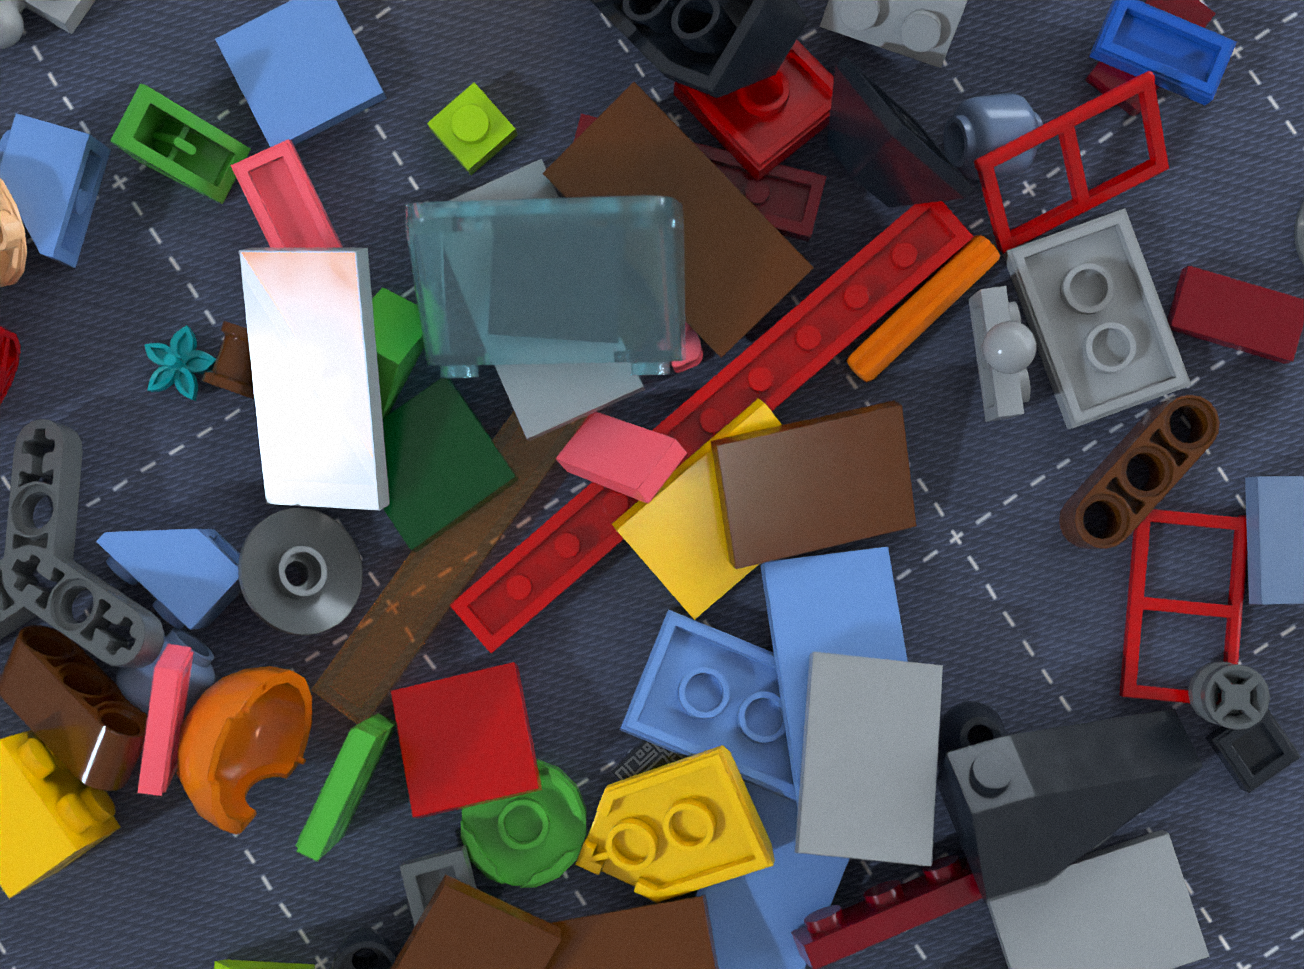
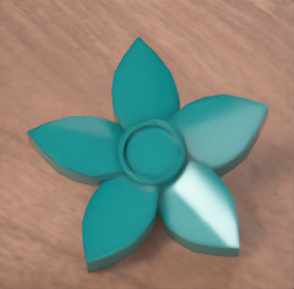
(178, 363)

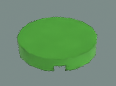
(528, 835)

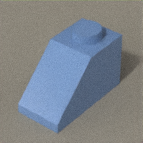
(54, 182)

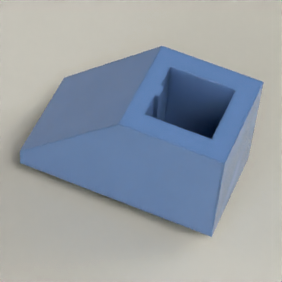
(185, 569)

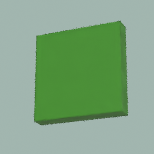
(345, 786)

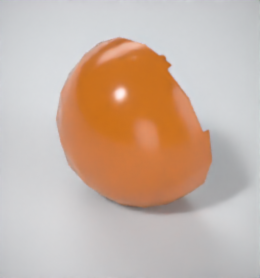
(239, 734)

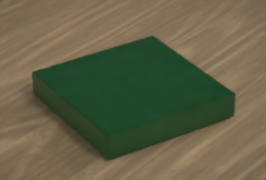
(439, 464)

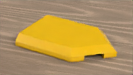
(678, 828)

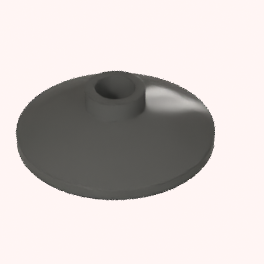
(327, 566)

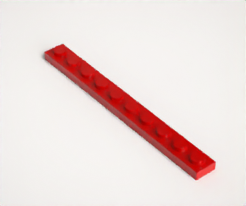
(765, 371)

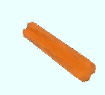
(923, 308)

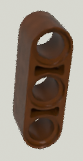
(1166, 461)
(73, 707)

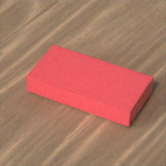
(285, 199)
(621, 456)
(164, 719)

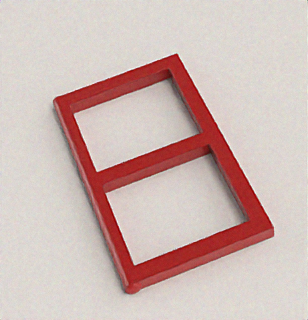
(1082, 198)
(1137, 602)

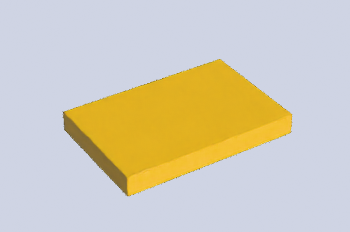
(683, 525)

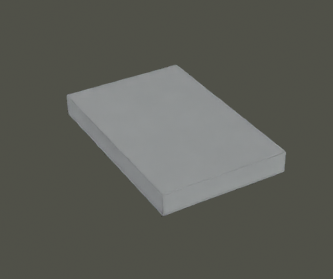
(1096, 319)
(869, 759)
(1105, 912)

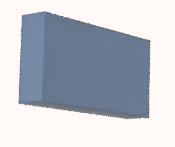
(1275, 539)

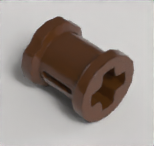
(233, 363)

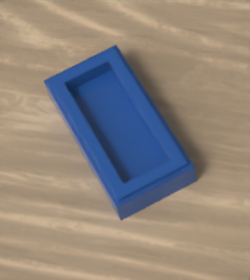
(1177, 51)

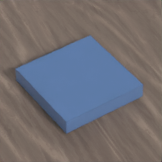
(300, 69)

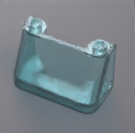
(549, 282)

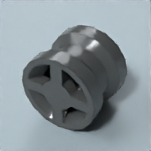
(1242, 702)

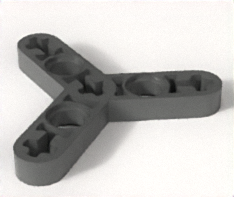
(53, 552)

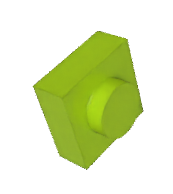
(472, 128)

